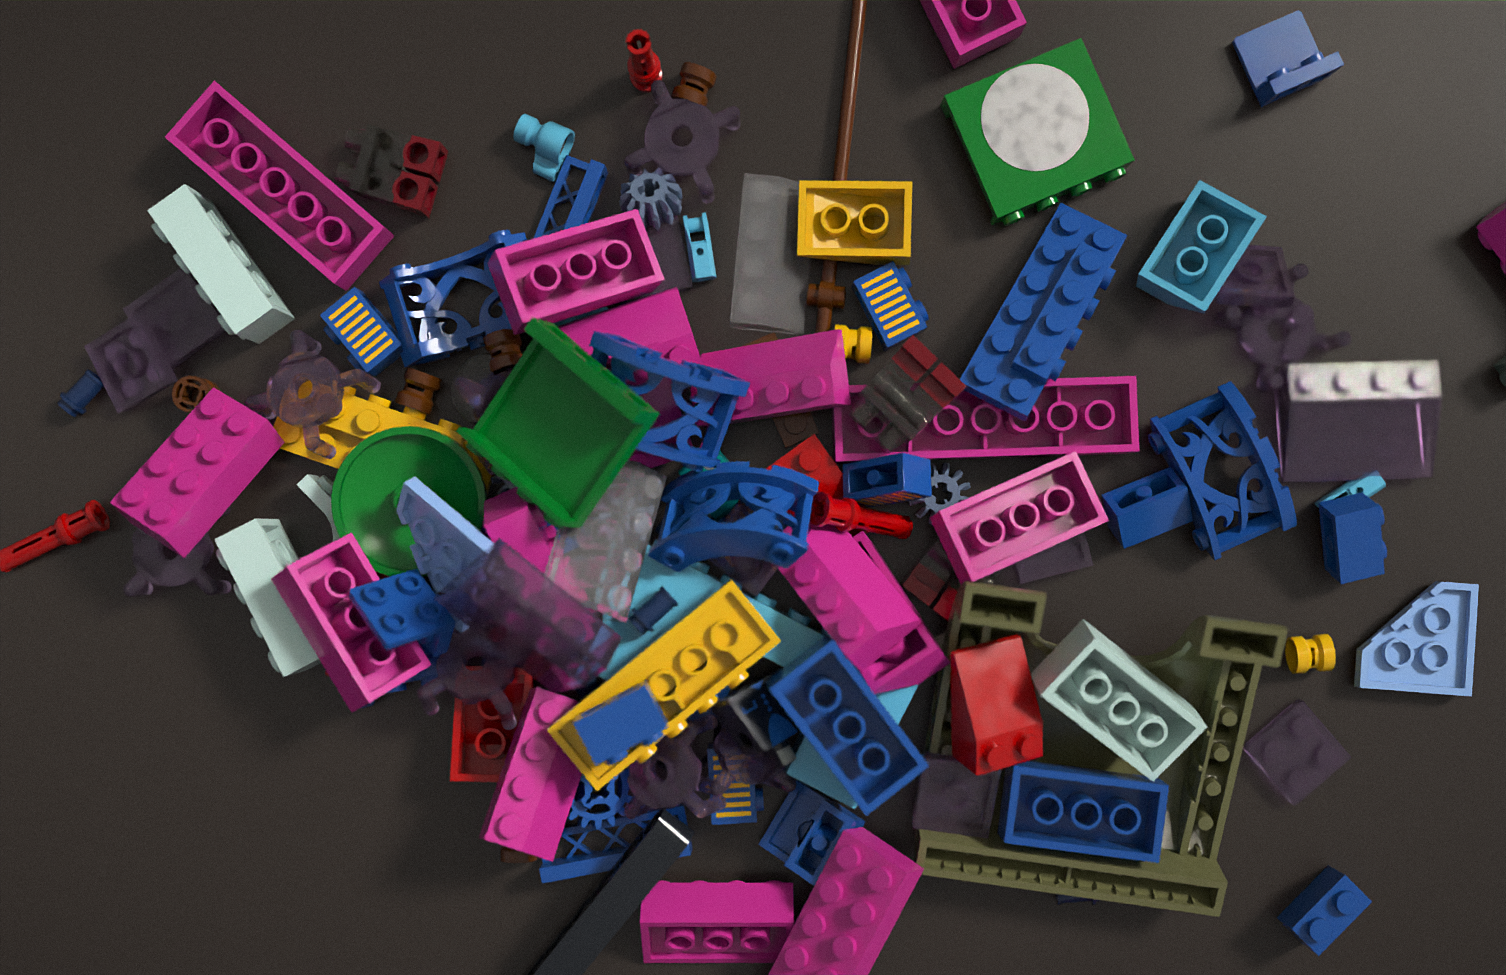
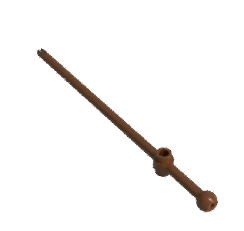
(827, 294)

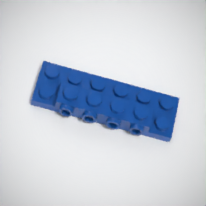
(1044, 312)

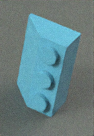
(1199, 249)

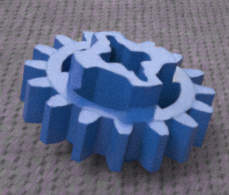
(614, 803)

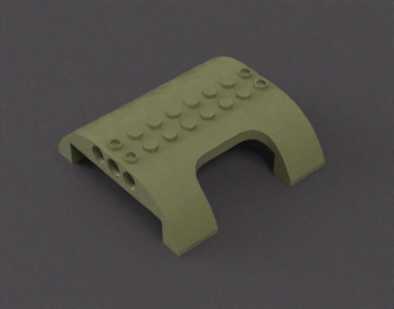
(1209, 666)

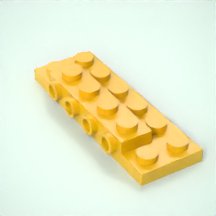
(359, 421)
(683, 670)

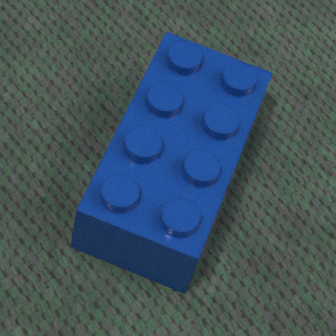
(847, 724)
(1083, 810)

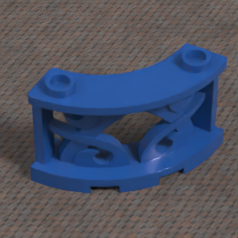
(433, 340)
(711, 386)
(1270, 498)
(693, 537)

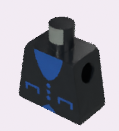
(758, 721)

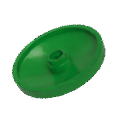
(371, 484)

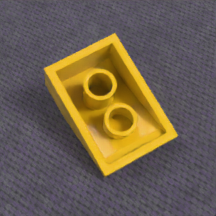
(855, 221)

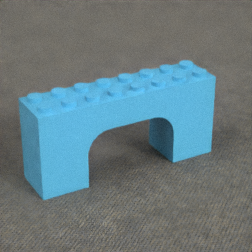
(793, 628)

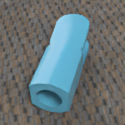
(699, 252)
(1369, 486)

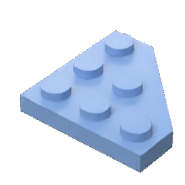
(442, 537)
(1424, 645)

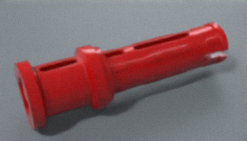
(642, 60)
(848, 515)
(66, 530)

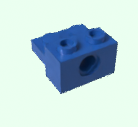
(807, 831)

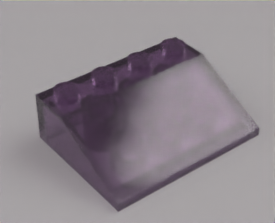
(1358, 420)
(530, 619)

